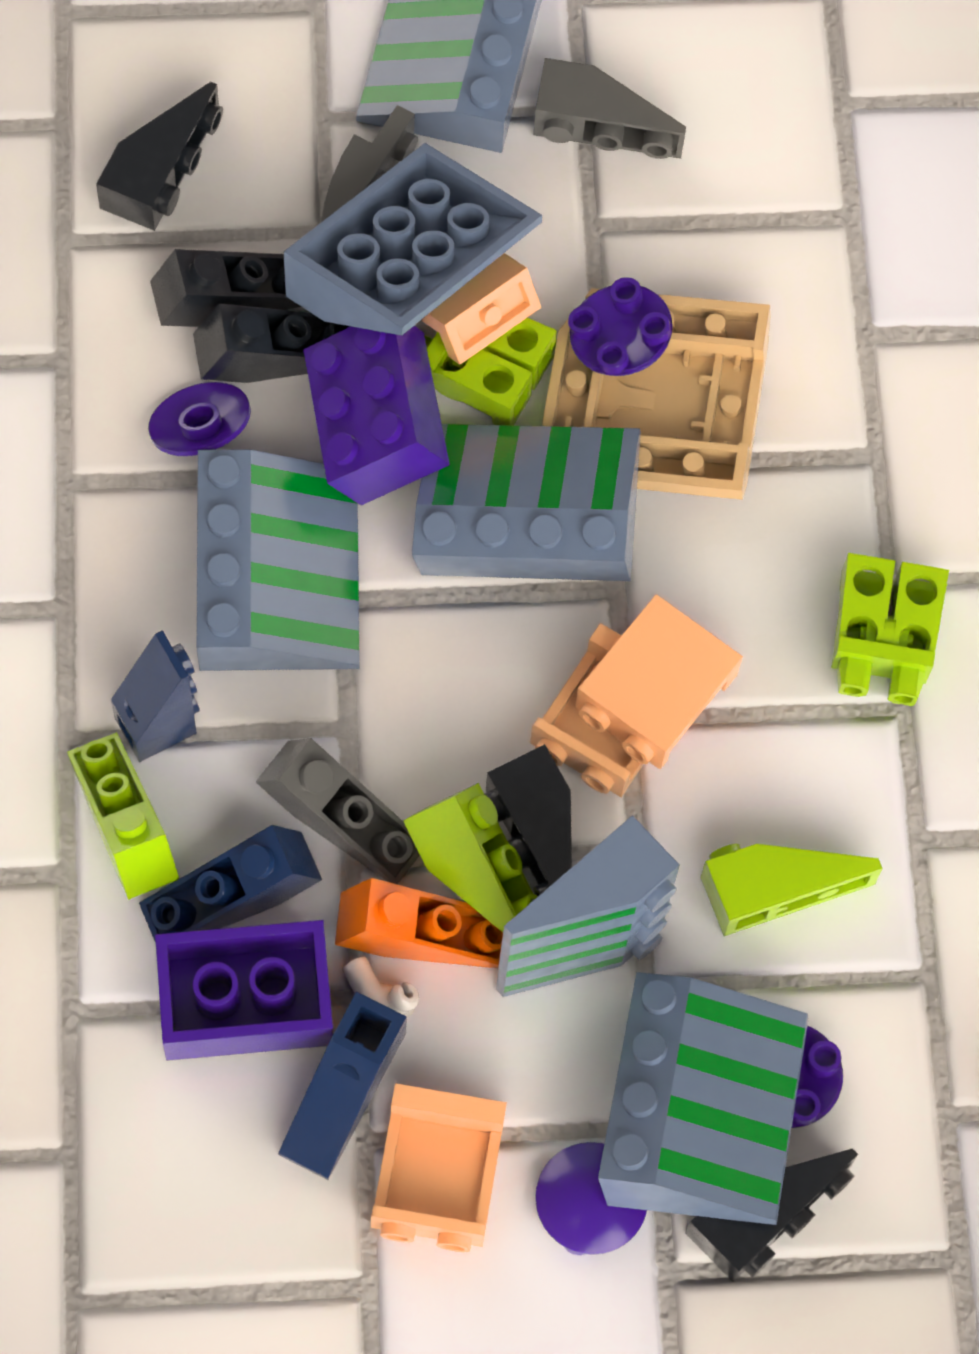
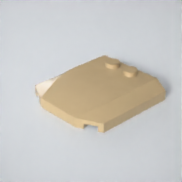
(690, 405)

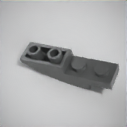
(368, 161)

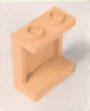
(484, 308)
(656, 682)
(572, 742)
(438, 1167)

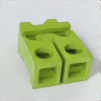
(498, 376)
(884, 644)

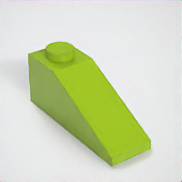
(774, 881)

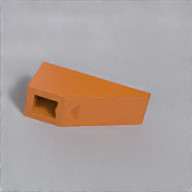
(415, 926)

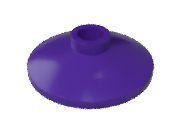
(199, 418)

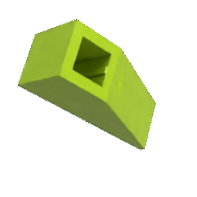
(123, 816)
(471, 854)

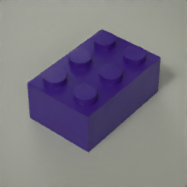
(375, 411)
(244, 990)

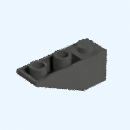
(593, 108)
(339, 808)

